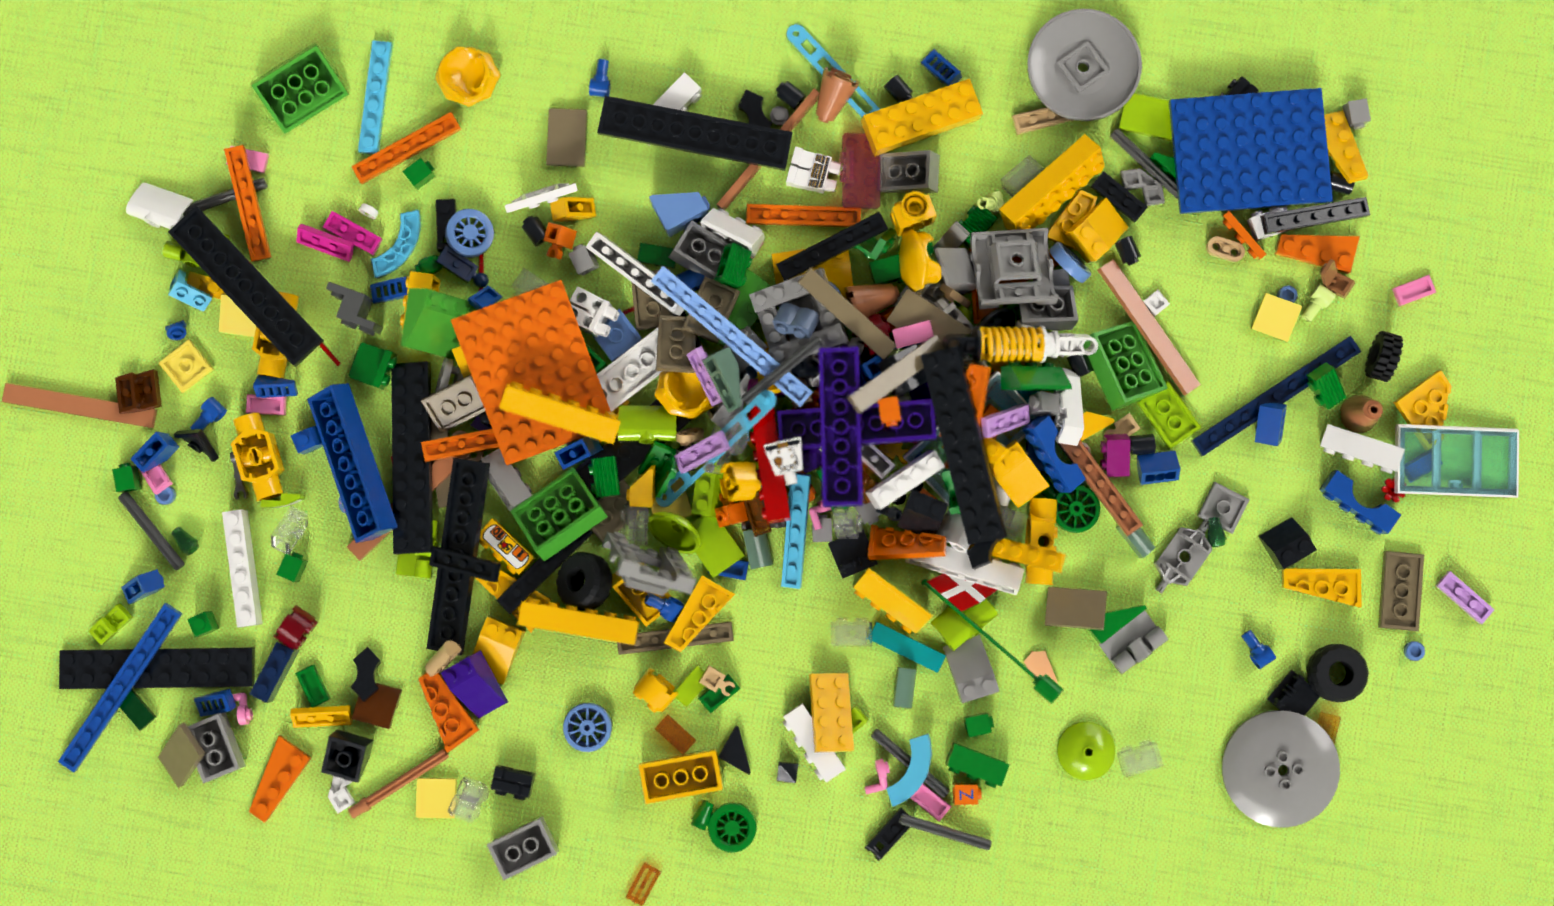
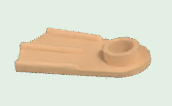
(1039, 664)

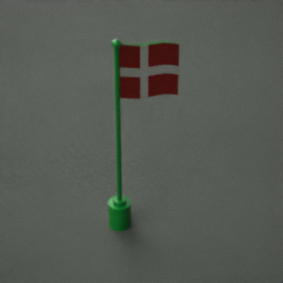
(963, 595)

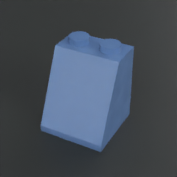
(679, 209)

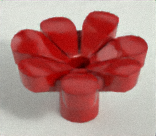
(1389, 490)

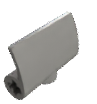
(1133, 642)

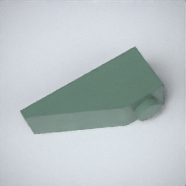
(725, 376)

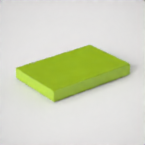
(1146, 117)
(1169, 416)
(717, 546)

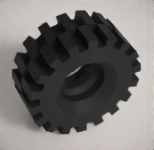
(1384, 356)

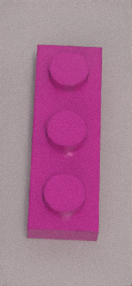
(352, 232)
(325, 242)

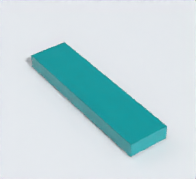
(907, 647)

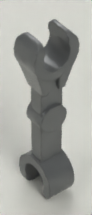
(239, 483)

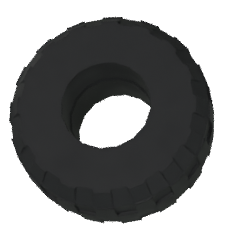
(571, 582)
(1355, 678)

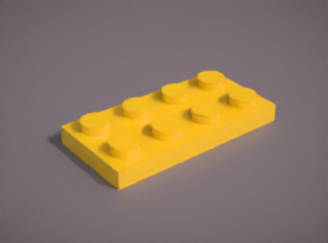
(831, 712)

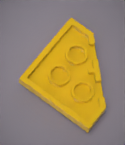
(1426, 402)

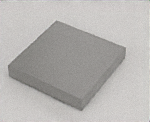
(1223, 504)

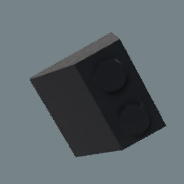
(910, 384)
(922, 513)
(1287, 543)
(346, 755)

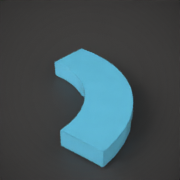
(403, 247)
(917, 771)

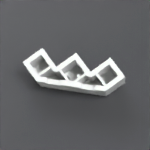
(1070, 420)

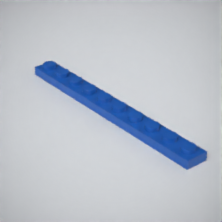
(120, 687)

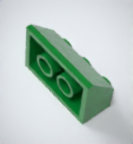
(1033, 377)

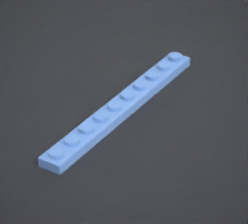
(729, 334)

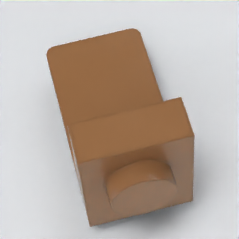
(1335, 281)

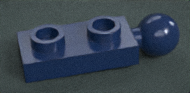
(461, 267)

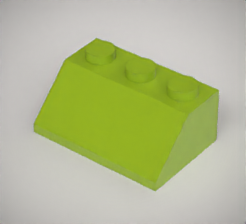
(706, 494)

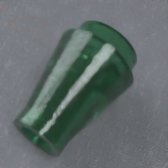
(1216, 534)
(185, 541)

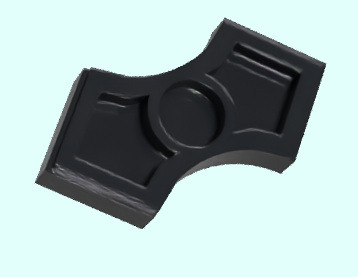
(752, 106)
(981, 553)
(366, 667)

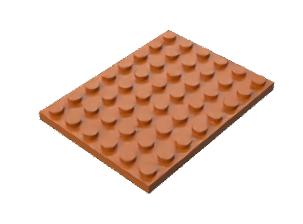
(534, 344)

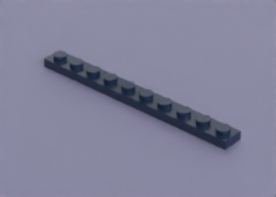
(1277, 394)

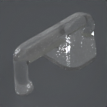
(737, 438)

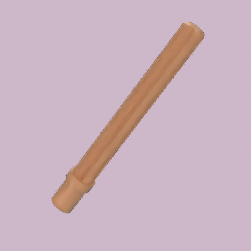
(366, 803)

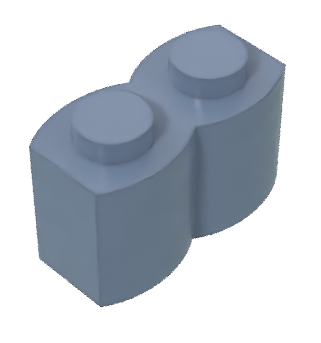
(796, 321)

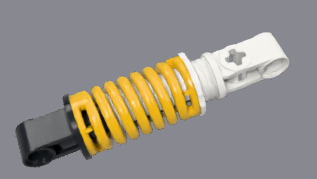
(1019, 344)

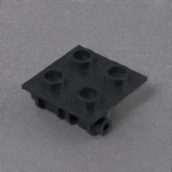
(851, 555)
(1294, 694)

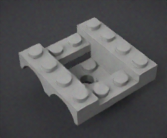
(993, 262)
(765, 303)
(671, 575)

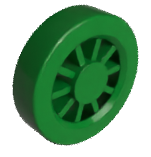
(1076, 508)
(732, 827)

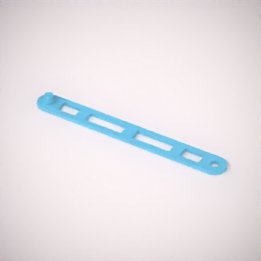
(817, 55)
(765, 401)

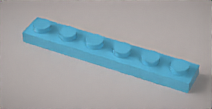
(375, 97)
(796, 532)

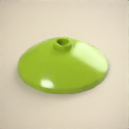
(674, 532)
(1072, 750)

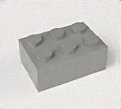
(219, 745)
(523, 848)

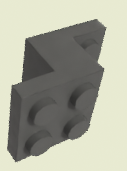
(354, 309)

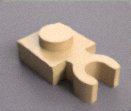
(952, 295)
(1125, 425)
(714, 679)

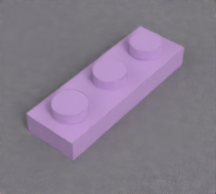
(695, 358)
(1005, 420)
(702, 452)
(1464, 597)

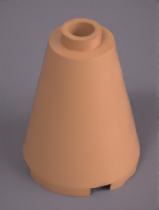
(834, 93)
(872, 298)
(1360, 413)

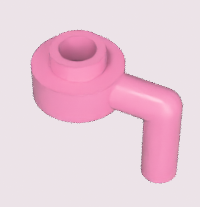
(814, 511)
(244, 713)
(882, 769)

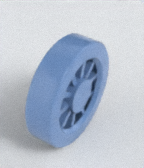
(469, 233)
(1070, 262)
(587, 727)

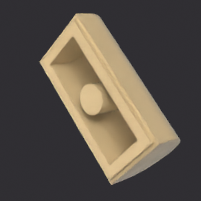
(442, 658)

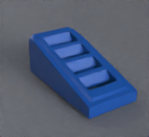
(953, 73)
(401, 280)
(274, 387)
(227, 698)

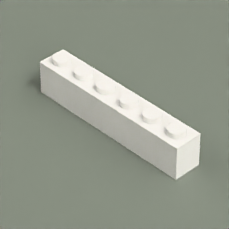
(631, 269)
(957, 564)
(242, 568)

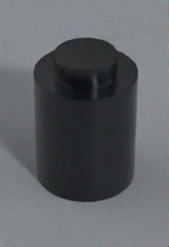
(898, 89)
(790, 94)
(1339, 183)
(534, 229)
(1128, 250)
(1080, 364)
(806, 369)
(1142, 444)

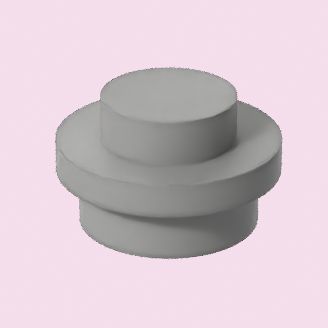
(779, 115)

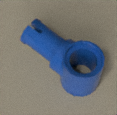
(600, 84)
(211, 412)
(668, 608)
(1260, 653)

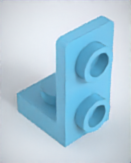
(188, 294)

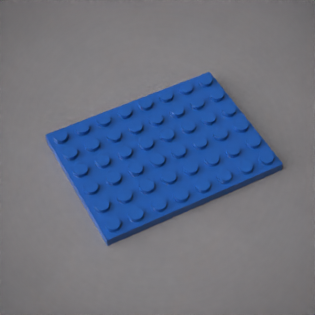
(1250, 150)

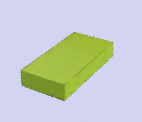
(690, 687)

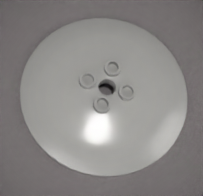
(1089, 39)
(1253, 762)

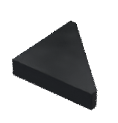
(198, 441)
(734, 752)

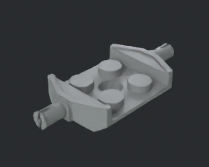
(1169, 563)

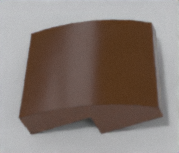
(138, 392)
(379, 708)

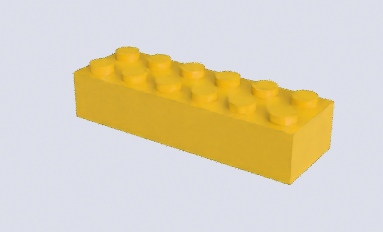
(921, 117)
(1053, 185)
(560, 413)
(576, 622)

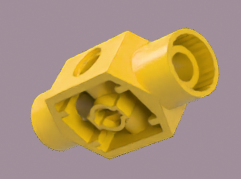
(913, 213)
(271, 360)
(257, 456)
(1041, 523)

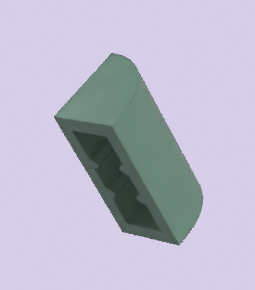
(1138, 542)
(757, 550)
(904, 687)

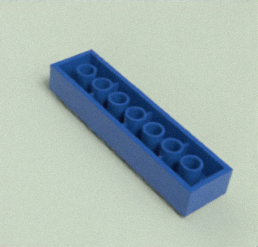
(352, 462)

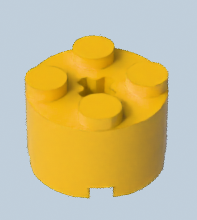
(739, 481)
(655, 691)

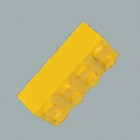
(681, 776)

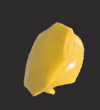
(467, 75)
(914, 261)
(682, 394)

